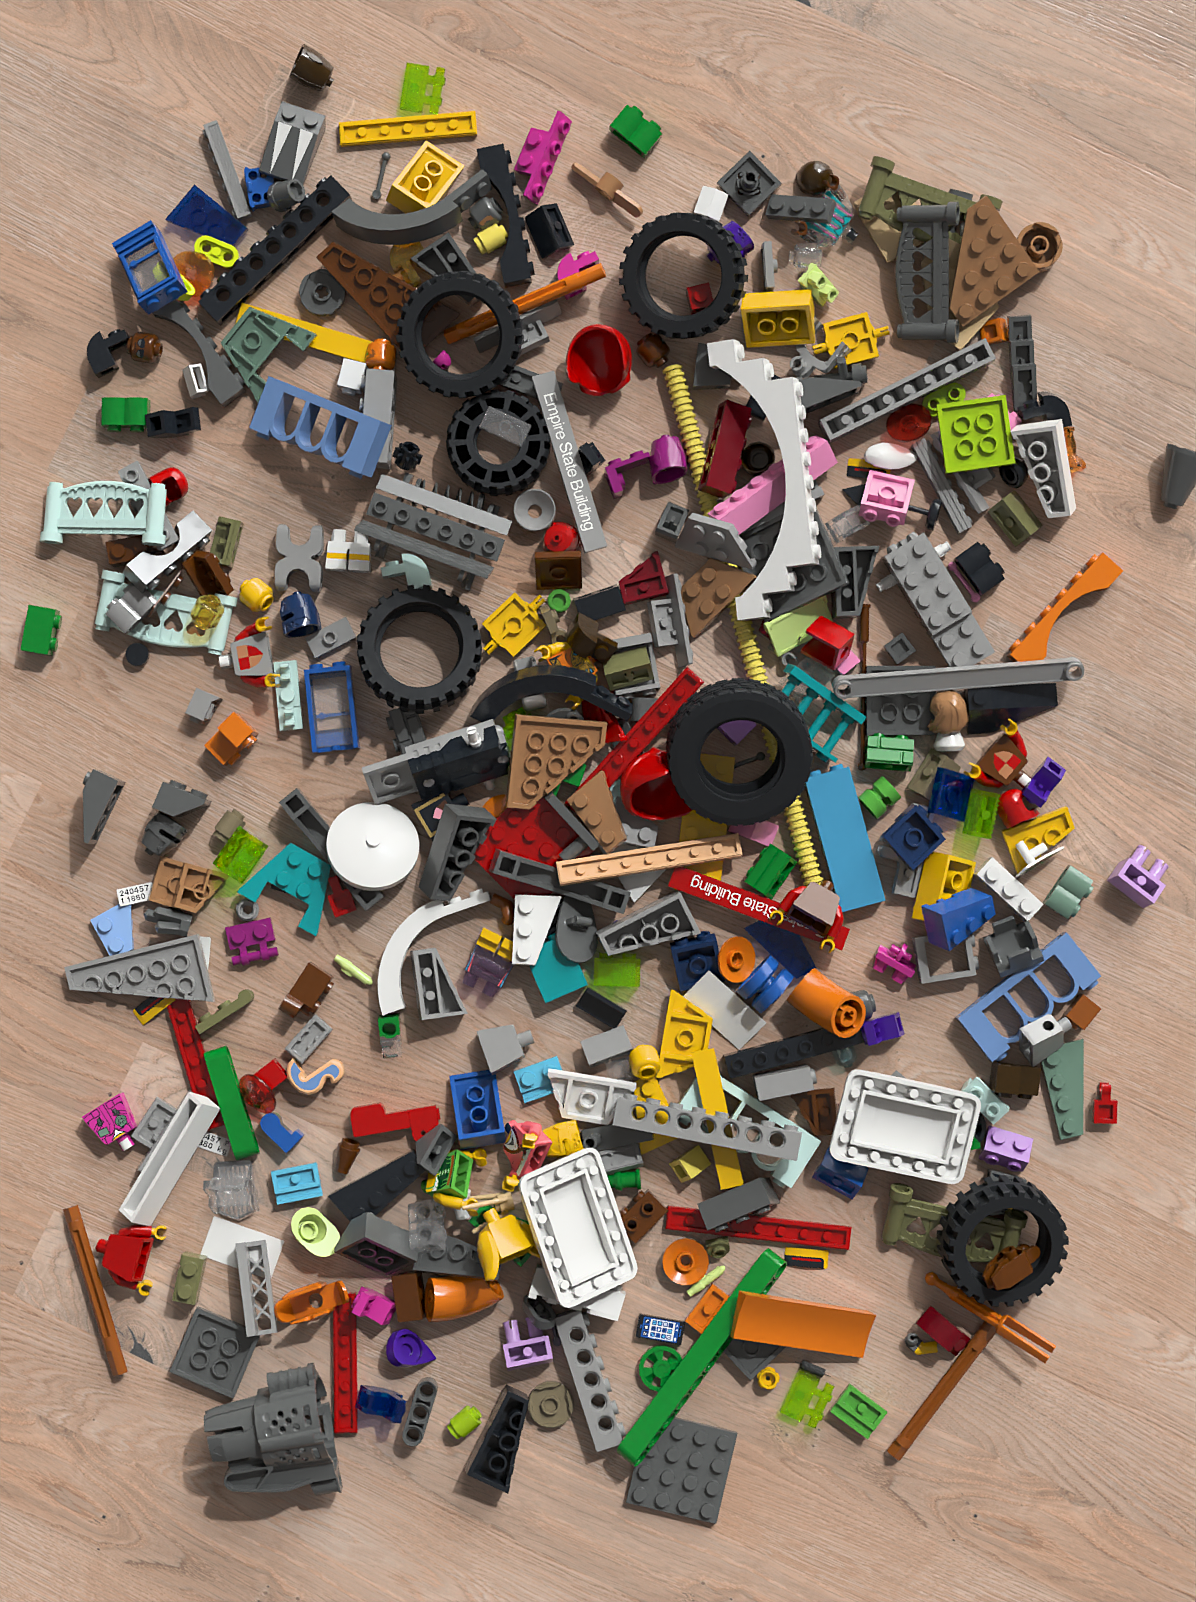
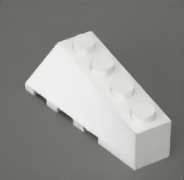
(603, 1305)

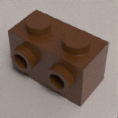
(642, 1214)

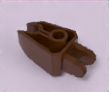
(1010, 1266)

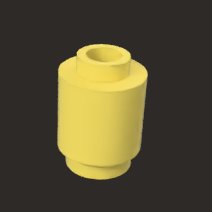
(491, 239)

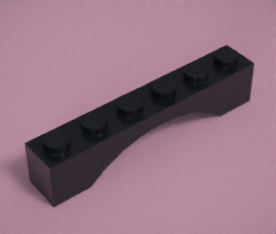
(514, 262)

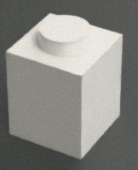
(351, 376)

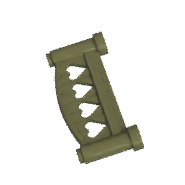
(884, 184)
(905, 1210)

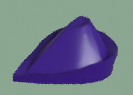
(408, 1350)

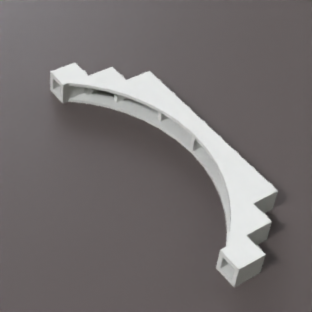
(797, 536)

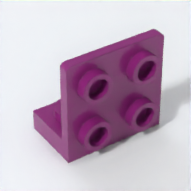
(616, 467)

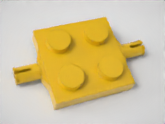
(856, 333)
(514, 624)

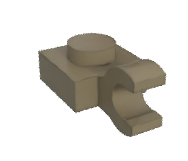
(551, 618)

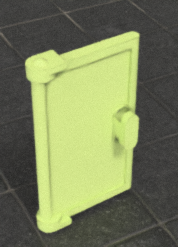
(790, 626)

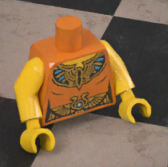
(563, 655)

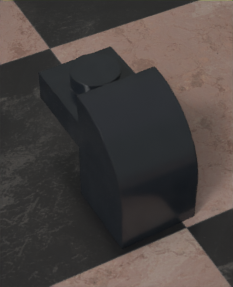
(100, 351)
(1048, 406)
(173, 423)
(590, 457)

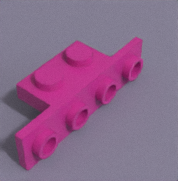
(540, 155)

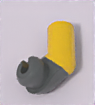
(919, 1347)

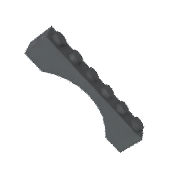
(220, 379)
(317, 829)
(546, 877)

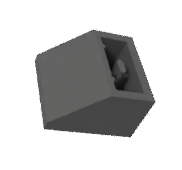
(177, 801)

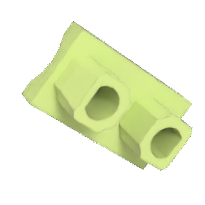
(821, 287)

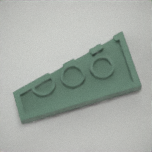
(1065, 1087)

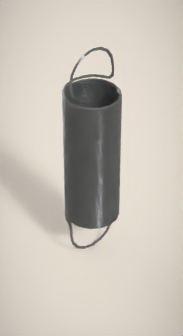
(809, 1367)

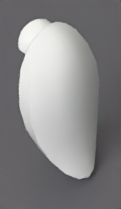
(889, 456)

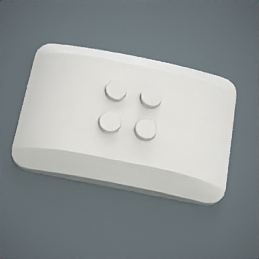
(905, 1126)
(577, 1227)

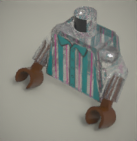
(829, 234)

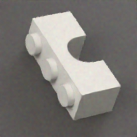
(1008, 888)

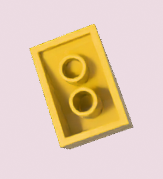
(424, 180)

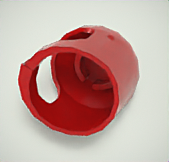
(174, 481)
(1012, 810)

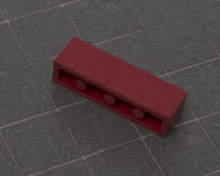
(725, 449)

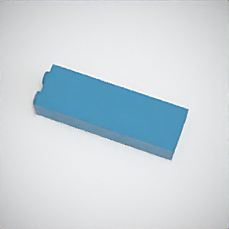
(844, 838)

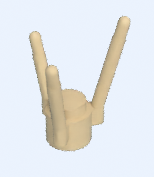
(502, 1202)

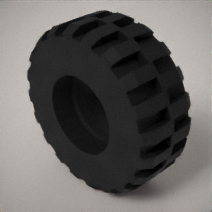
(489, 477)

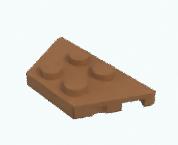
(712, 592)

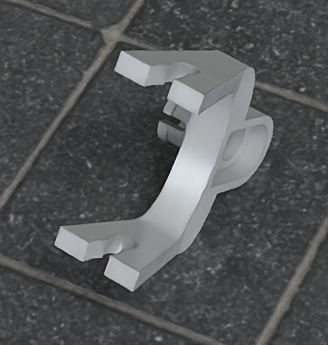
(810, 363)

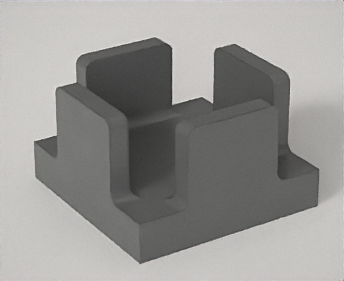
(1013, 946)

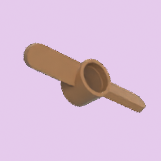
(610, 188)

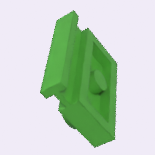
(858, 1411)

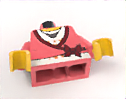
(525, 1149)

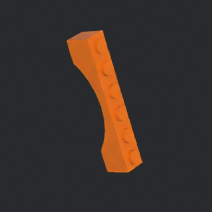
(1097, 577)

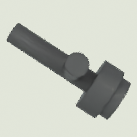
(858, 372)

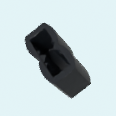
(979, 568)

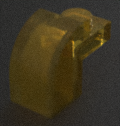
(400, 259)

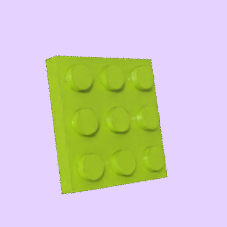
(975, 434)

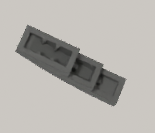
(1021, 359)

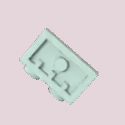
(991, 1105)

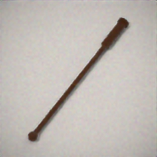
(864, 639)

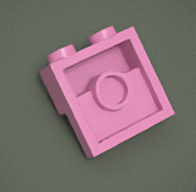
(886, 498)

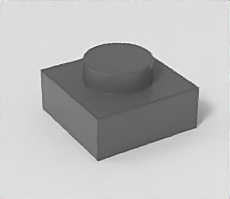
(899, 648)

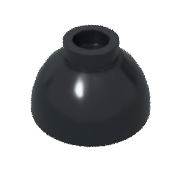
(1015, 474)

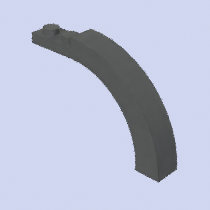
(413, 226)

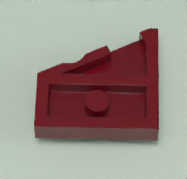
(644, 582)

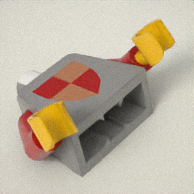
(252, 656)

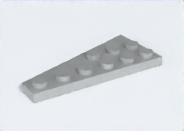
(159, 970)

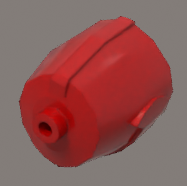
(561, 537)

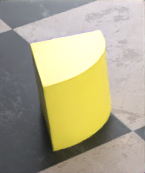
(690, 1164)

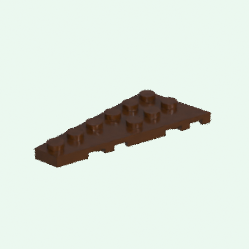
(381, 293)

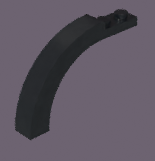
(545, 680)

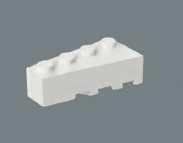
(1048, 464)

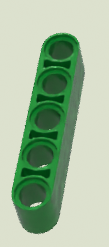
(231, 1103)

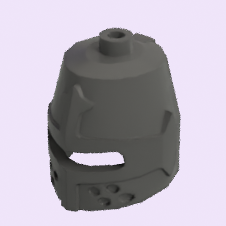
(162, 834)

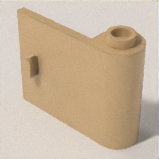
(882, 234)

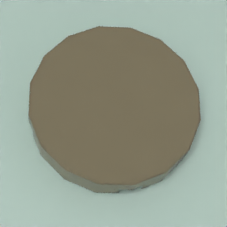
(550, 1404)

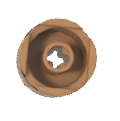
(1049, 241)

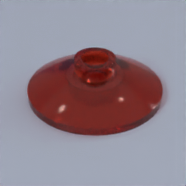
(909, 423)
(257, 1093)

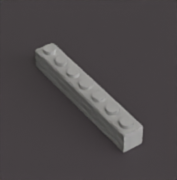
(227, 171)
(941, 485)

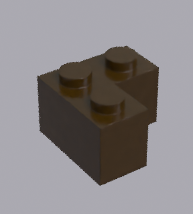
(1014, 1079)

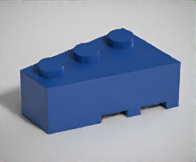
(956, 918)

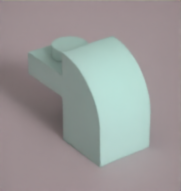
(412, 567)

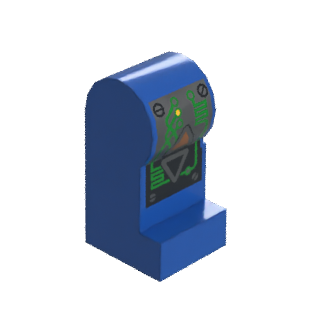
(279, 1132)

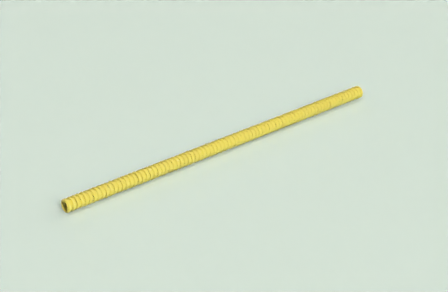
(744, 631)

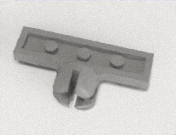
(905, 880)

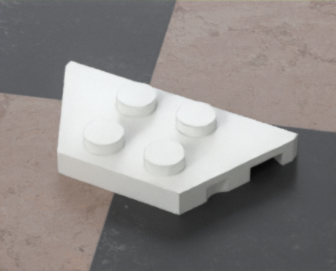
(587, 1096)

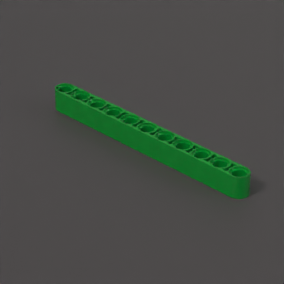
(696, 1363)

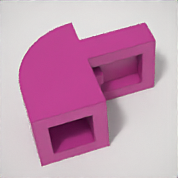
(569, 266)
(373, 1305)

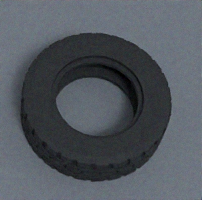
(748, 801)

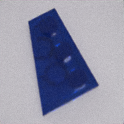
(206, 217)
(783, 946)

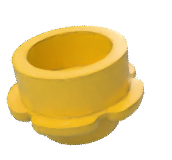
(768, 1384)

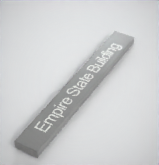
(569, 462)

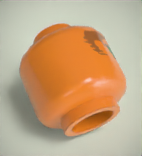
(380, 355)

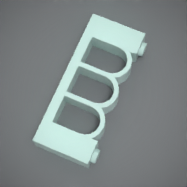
(784, 1170)

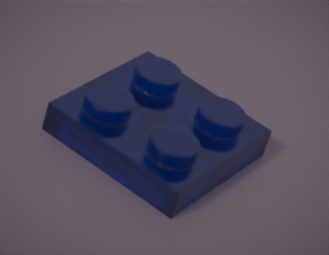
(950, 794)

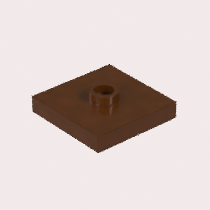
(558, 570)

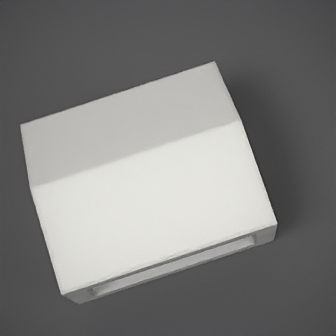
(711, 203)
(191, 381)

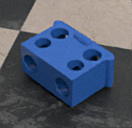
(257, 188)

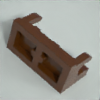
(409, 1296)

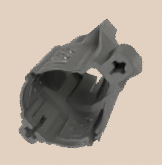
(271, 1440)

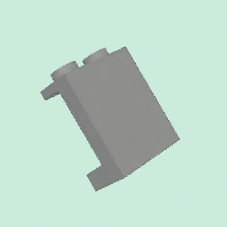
(647, 687)

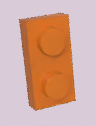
(707, 1308)

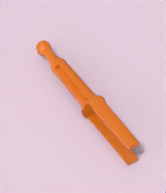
(995, 1320)

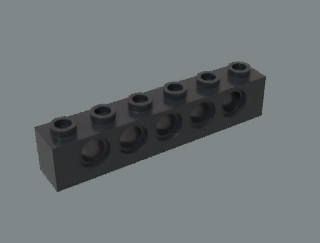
(786, 1051)

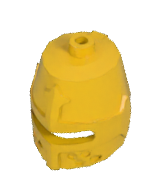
(564, 1138)

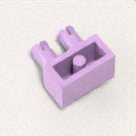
(1137, 882)
(526, 1352)

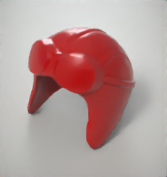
(599, 360)
(648, 788)

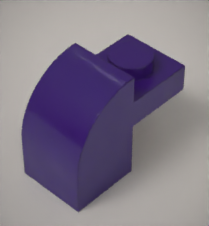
(1043, 782)
(882, 1028)

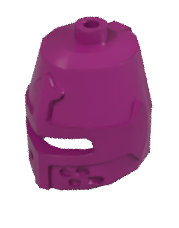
(668, 455)

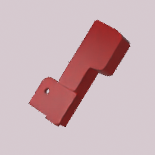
(373, 1119)

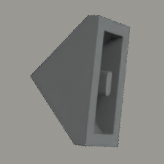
(671, 522)
(434, 1148)

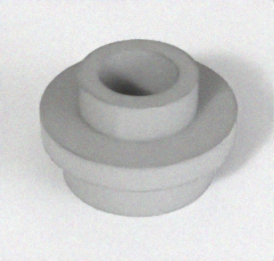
(240, 909)

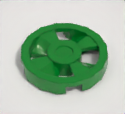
(661, 1366)

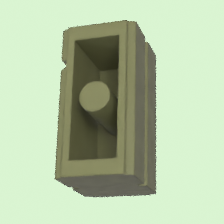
(189, 1278)

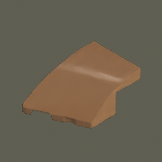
(183, 885)

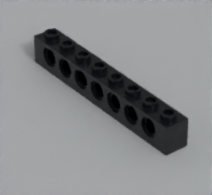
(255, 279)

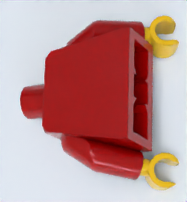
(128, 1255)

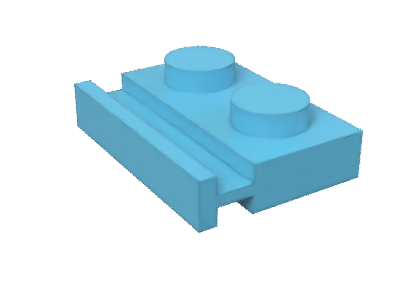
(534, 1079)
(297, 1183)

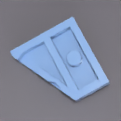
(115, 929)

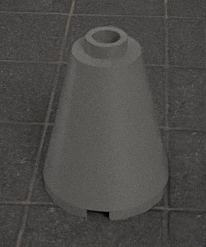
(1178, 475)

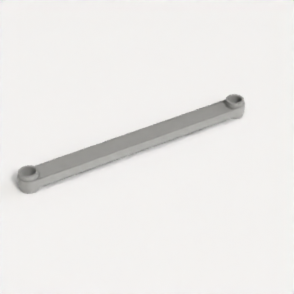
(958, 677)

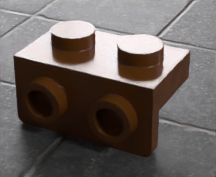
(207, 574)

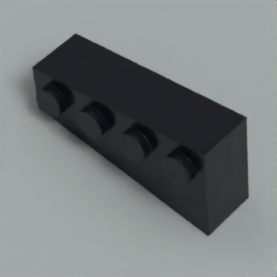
(378, 1187)
(498, 1444)

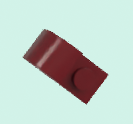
(943, 1331)

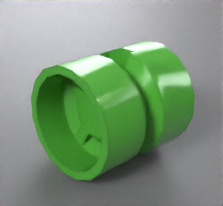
(879, 797)

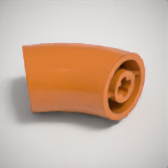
(828, 1004)
(459, 1297)

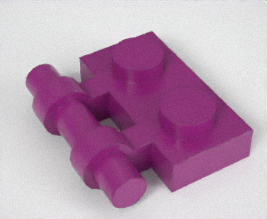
(250, 934)

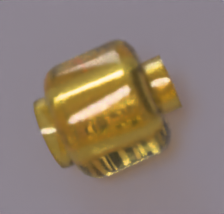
(207, 612)

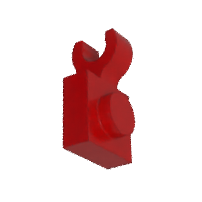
(341, 900)
(1105, 1108)

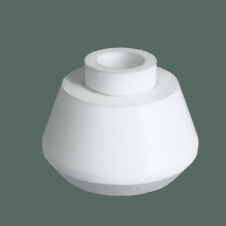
(949, 742)

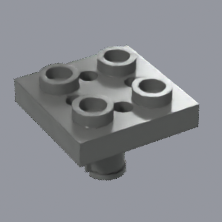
(749, 168)

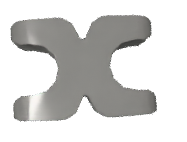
(299, 558)

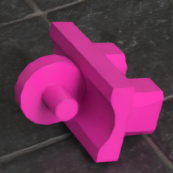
(896, 958)

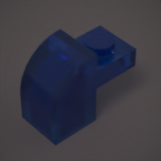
(381, 1402)

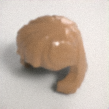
(949, 712)

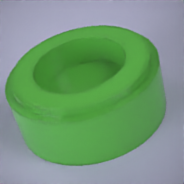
(559, 600)

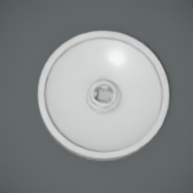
(372, 846)

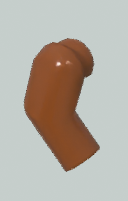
(506, 906)

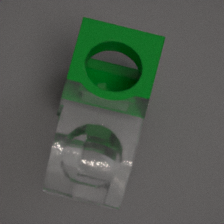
(390, 1035)

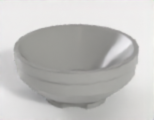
(539, 498)

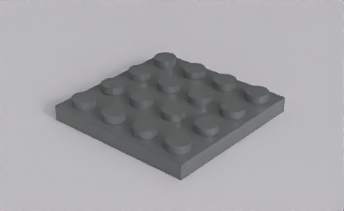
(812, 580)
(685, 1471)

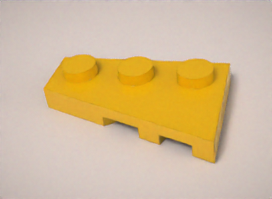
(1045, 828)
(651, 1089)

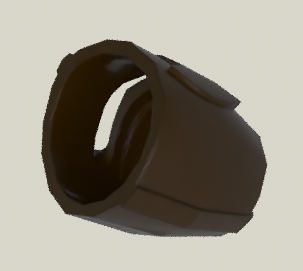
(312, 69)

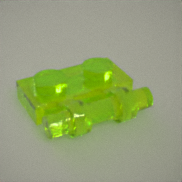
(415, 87)
(799, 1397)

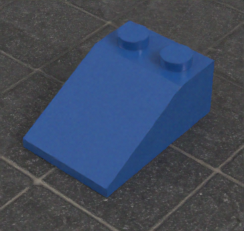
(477, 1109)

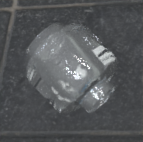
(804, 255)

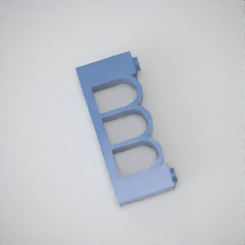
(366, 442)
(1071, 959)

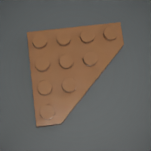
(988, 263)
(546, 753)

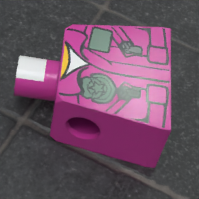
(113, 1121)

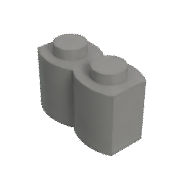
(131, 608)

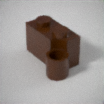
(124, 550)
(307, 991)

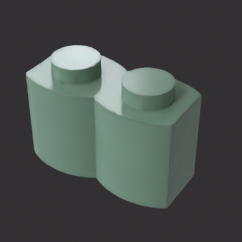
(1068, 892)

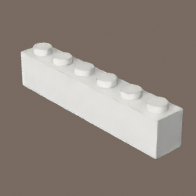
(169, 1159)

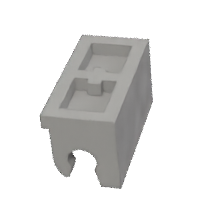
(606, 1046)

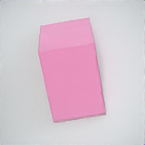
(759, 832)

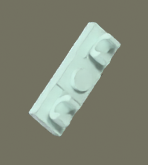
(288, 695)

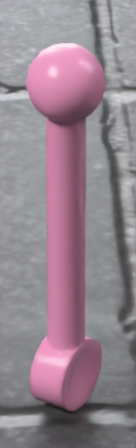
(975, 597)

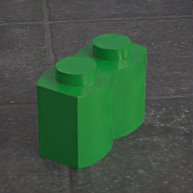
(636, 131)
(124, 413)

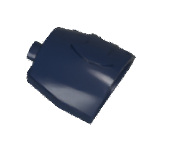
(299, 615)

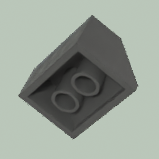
(376, 1244)

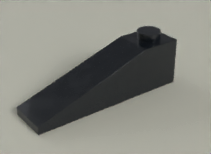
(993, 706)

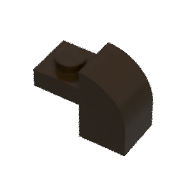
(586, 641)

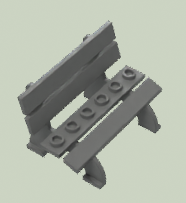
(435, 527)

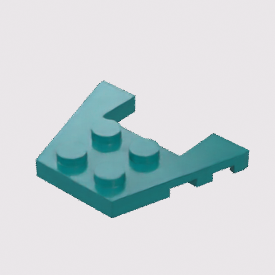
(298, 875)

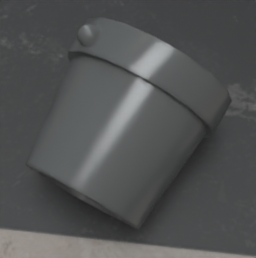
(285, 194)

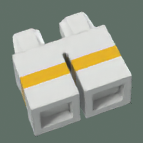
(358, 551)

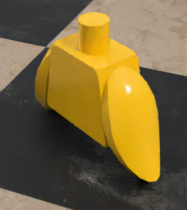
(503, 1241)

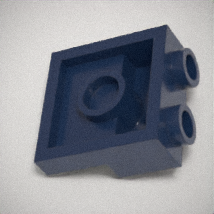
(913, 836)
(695, 958)

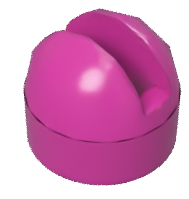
(443, 360)

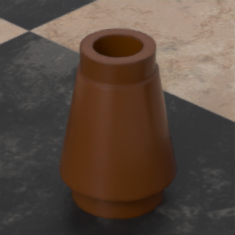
(346, 1155)

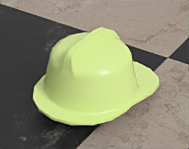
(314, 1232)

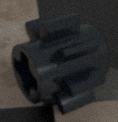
(407, 455)

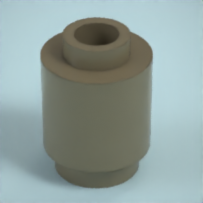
(228, 824)

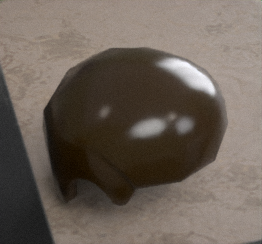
(811, 176)
(757, 458)

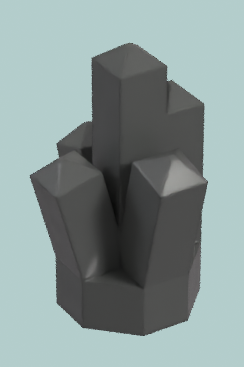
(169, 920)

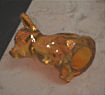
(1075, 461)

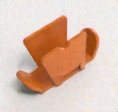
(297, 1303)

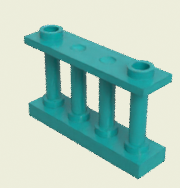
(831, 703)

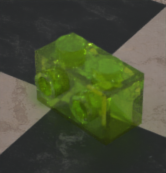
(240, 854)

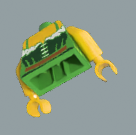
(453, 1179)

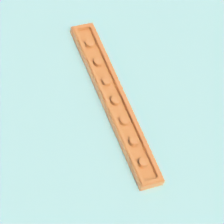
(649, 859)

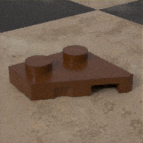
(818, 1109)

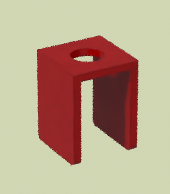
(829, 643)

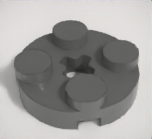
(311, 300)

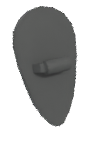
(576, 930)

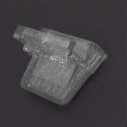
(232, 1189)

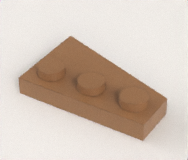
(597, 810)

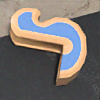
(315, 1081)

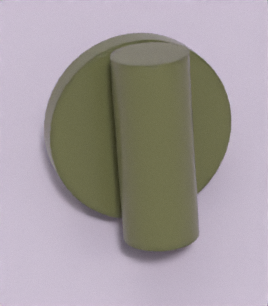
(717, 1247)

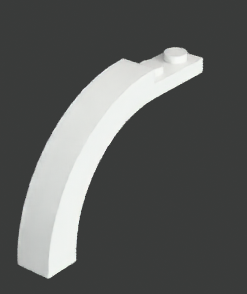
(393, 957)

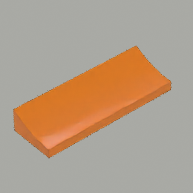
(801, 1324)

